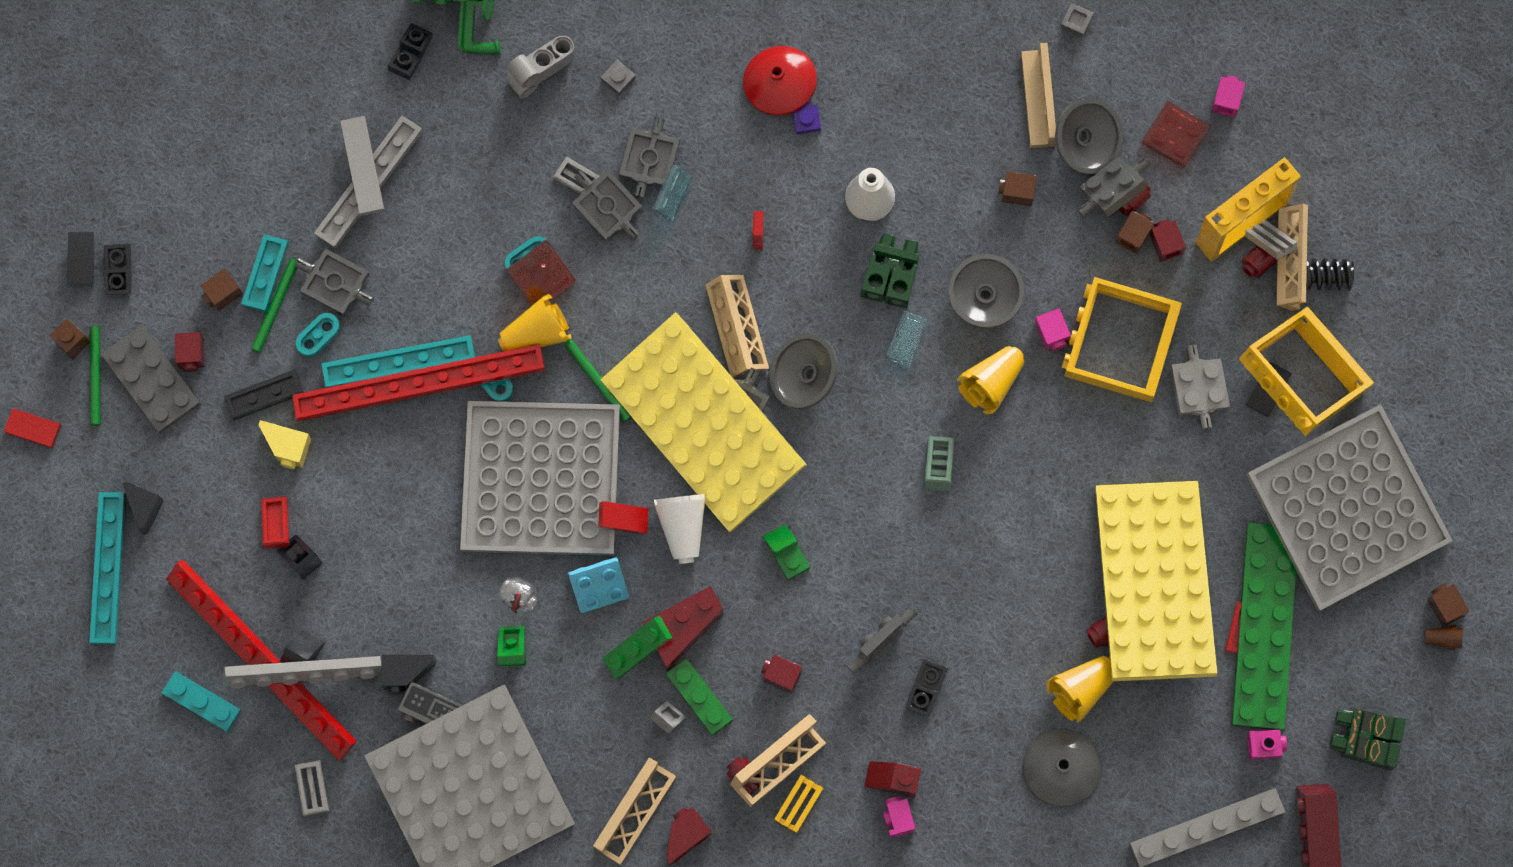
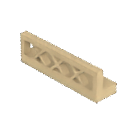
(1039, 97)
(1293, 266)
(732, 325)
(771, 754)
(626, 805)

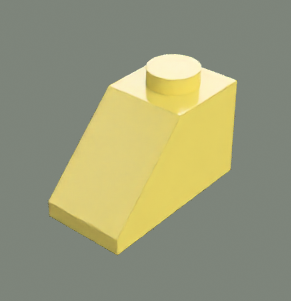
(287, 444)

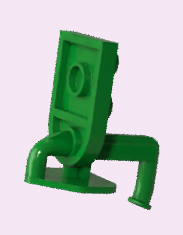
(466, 25)

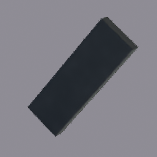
(263, 395)

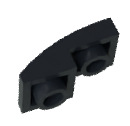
(410, 51)
(80, 258)
(117, 269)
(926, 687)

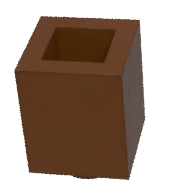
(1018, 188)
(1135, 231)
(220, 290)
(69, 339)
(1447, 604)

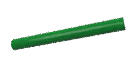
(274, 306)
(595, 377)
(95, 417)

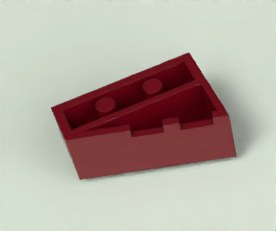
(687, 623)
(1319, 826)

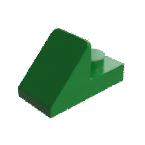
(786, 552)
(511, 646)

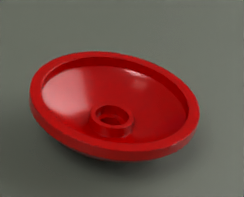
(784, 92)

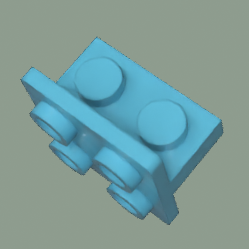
(598, 585)

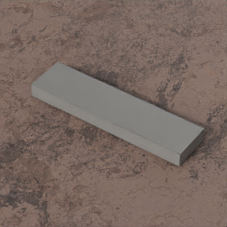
(362, 166)

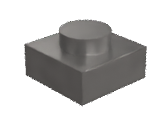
(1077, 20)
(618, 77)
(668, 717)

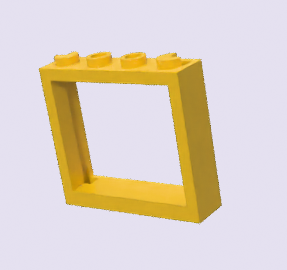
(1247, 208)
(1134, 296)
(1328, 350)

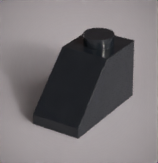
(401, 670)

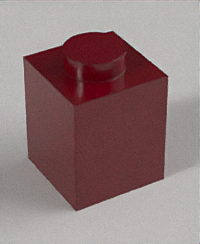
(1167, 240)
(189, 351)
(781, 673)

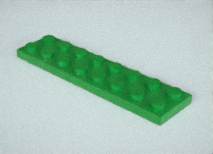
(1264, 631)

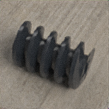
(1330, 273)

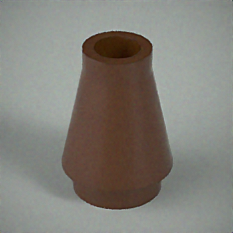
(1445, 637)

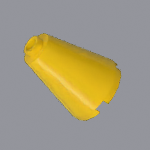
(537, 325)
(991, 379)
(1080, 687)

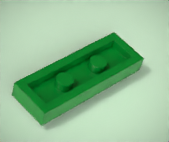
(637, 647)
(699, 697)

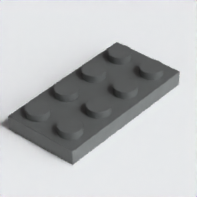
(150, 379)

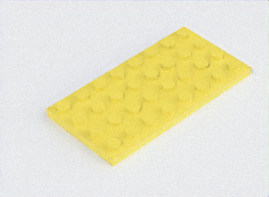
(703, 422)
(1155, 581)

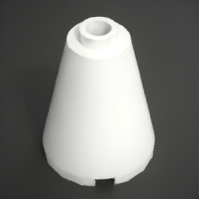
(870, 195)
(682, 525)

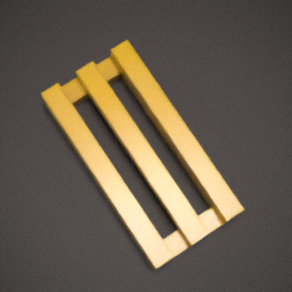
(787, 823)

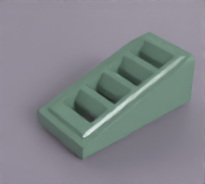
(939, 479)

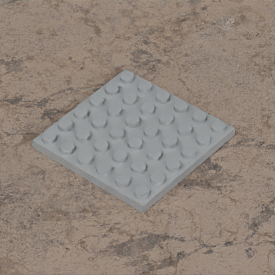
(539, 477)
(1349, 507)
(470, 786)

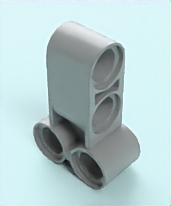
(525, 72)

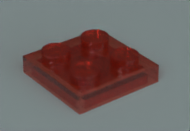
(1175, 134)
(540, 273)

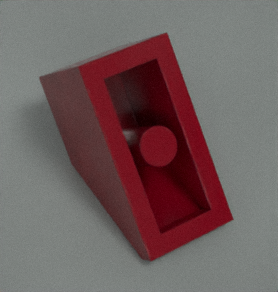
(893, 778)
(686, 833)

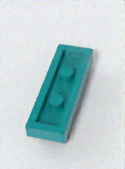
(265, 273)
(201, 701)

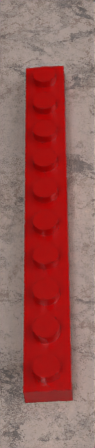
(418, 382)
(254, 652)

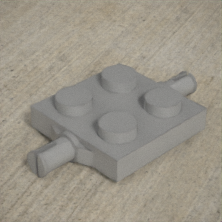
(1199, 387)

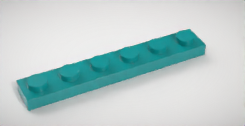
(396, 361)
(107, 568)

